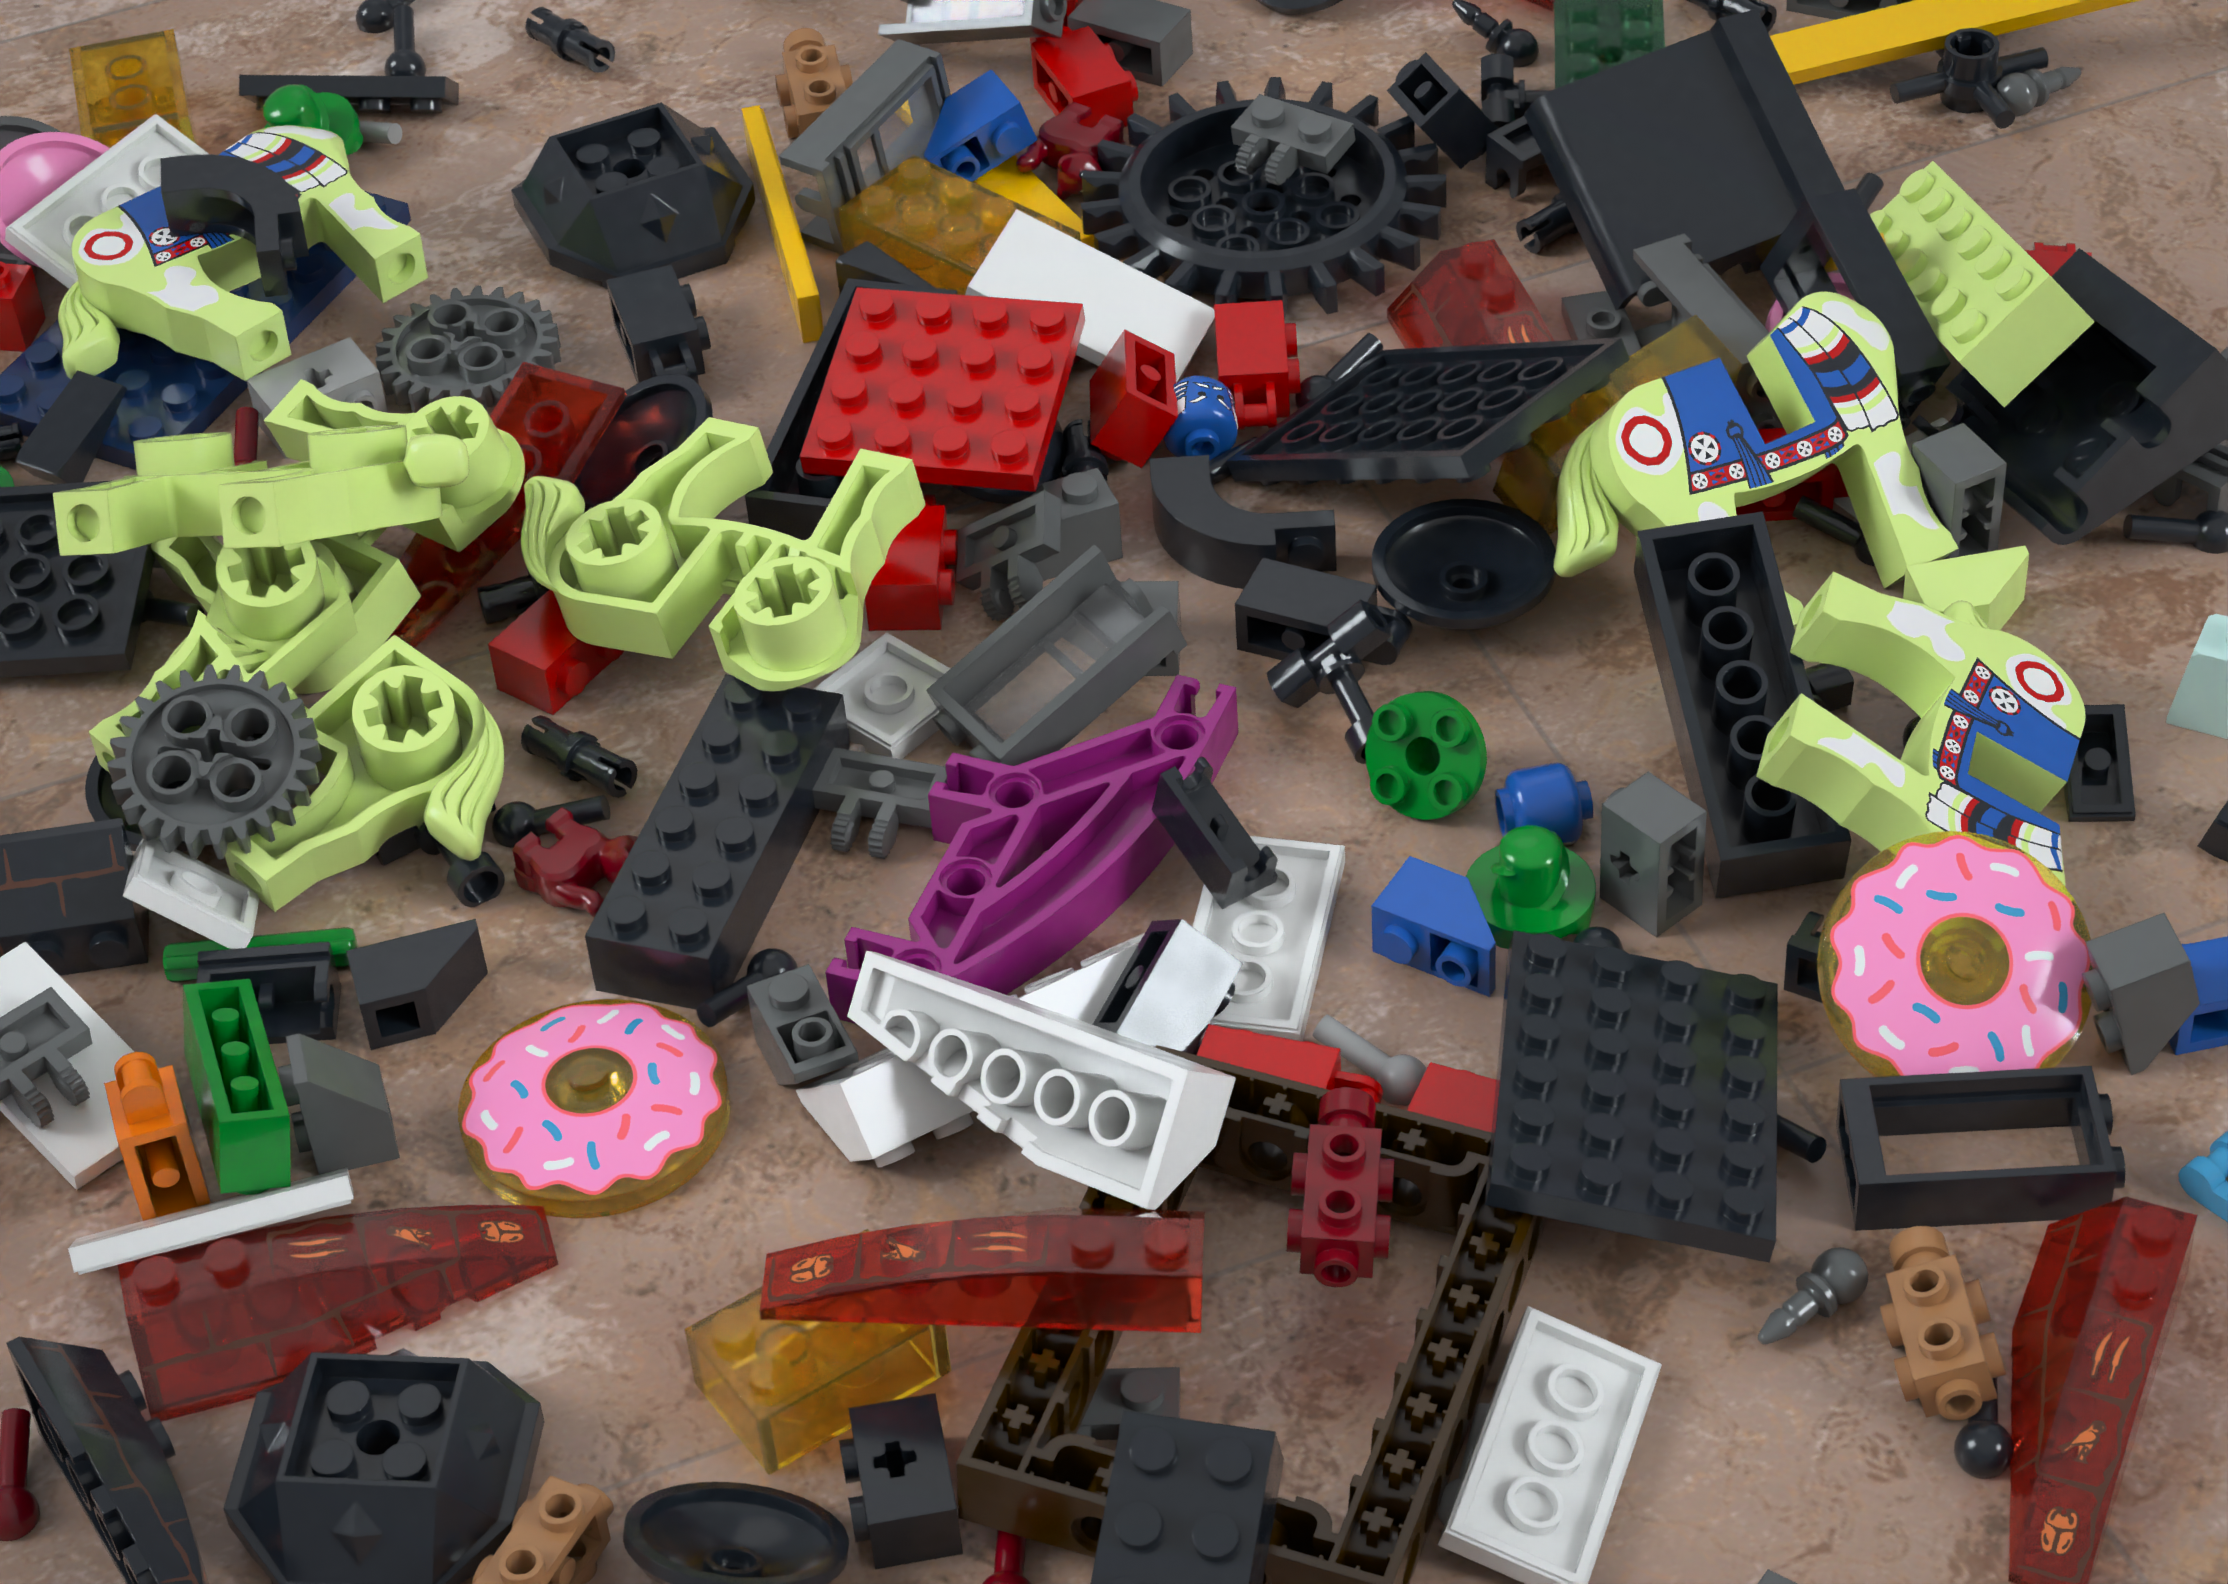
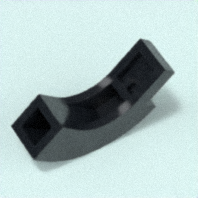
(237, 199)
(1226, 541)

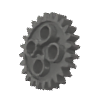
(464, 347)
(214, 761)

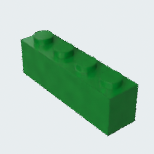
(236, 1087)

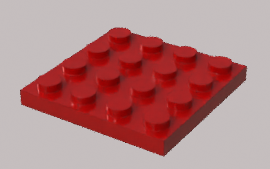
(947, 383)

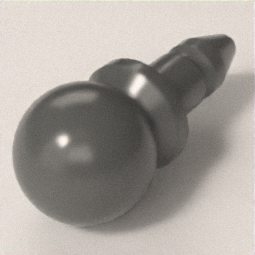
(2033, 87)
(1834, 1280)

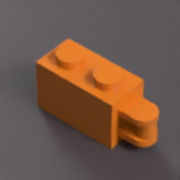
(155, 1137)

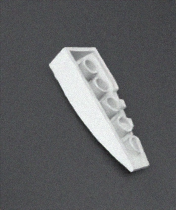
(1050, 1083)
(886, 1102)

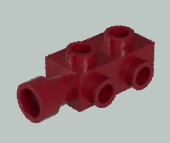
(1341, 1186)

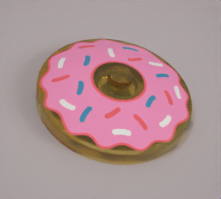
(1954, 959)
(594, 1108)

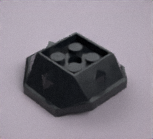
(635, 196)
(383, 1469)

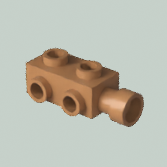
(809, 79)
(1938, 1325)
(547, 1532)

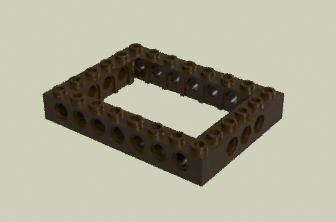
(1048, 1484)

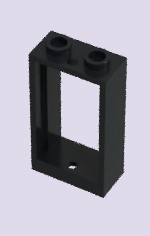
(1842, 229)
(1967, 1104)

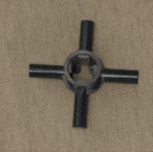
(1969, 75)

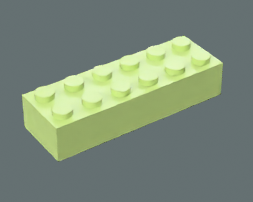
(1977, 284)

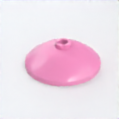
(36, 168)

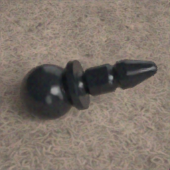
(1501, 38)

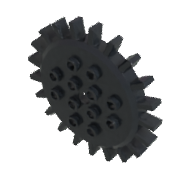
(1192, 218)

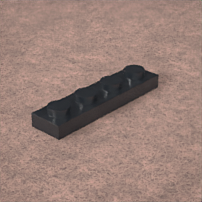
(372, 93)

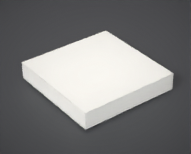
(888, 696)
(192, 894)

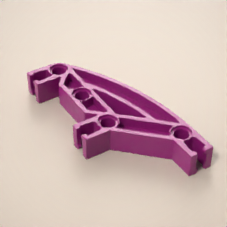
(1000, 905)

